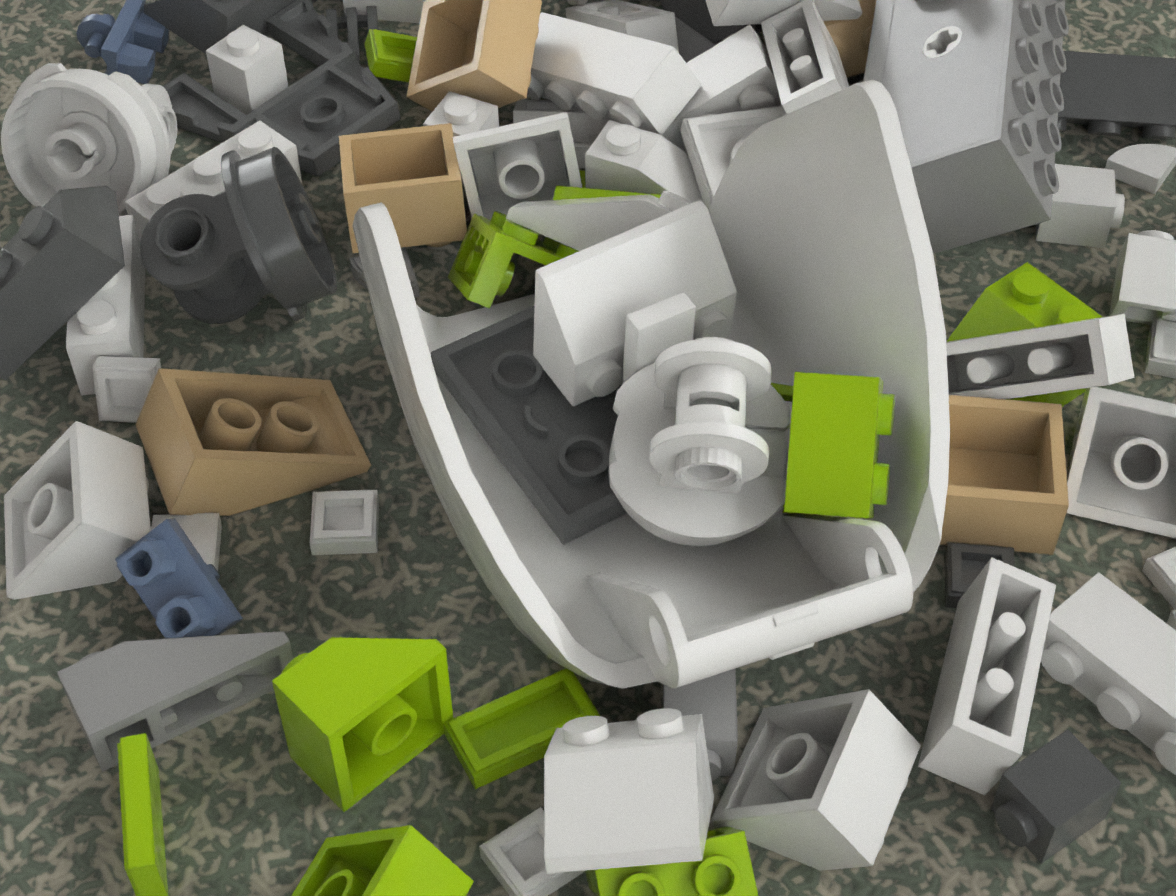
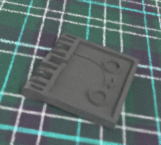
(539, 437)

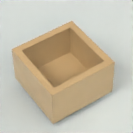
(474, 50)
(414, 178)
(1005, 474)

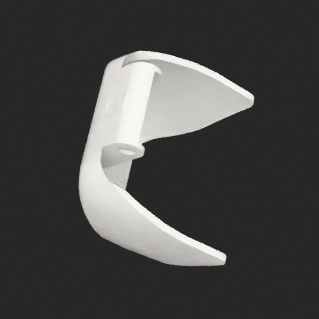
(827, 282)

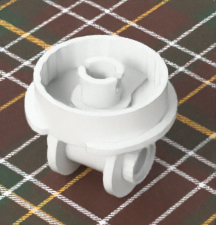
(87, 133)
(700, 443)

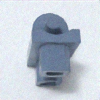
(124, 43)
(177, 584)

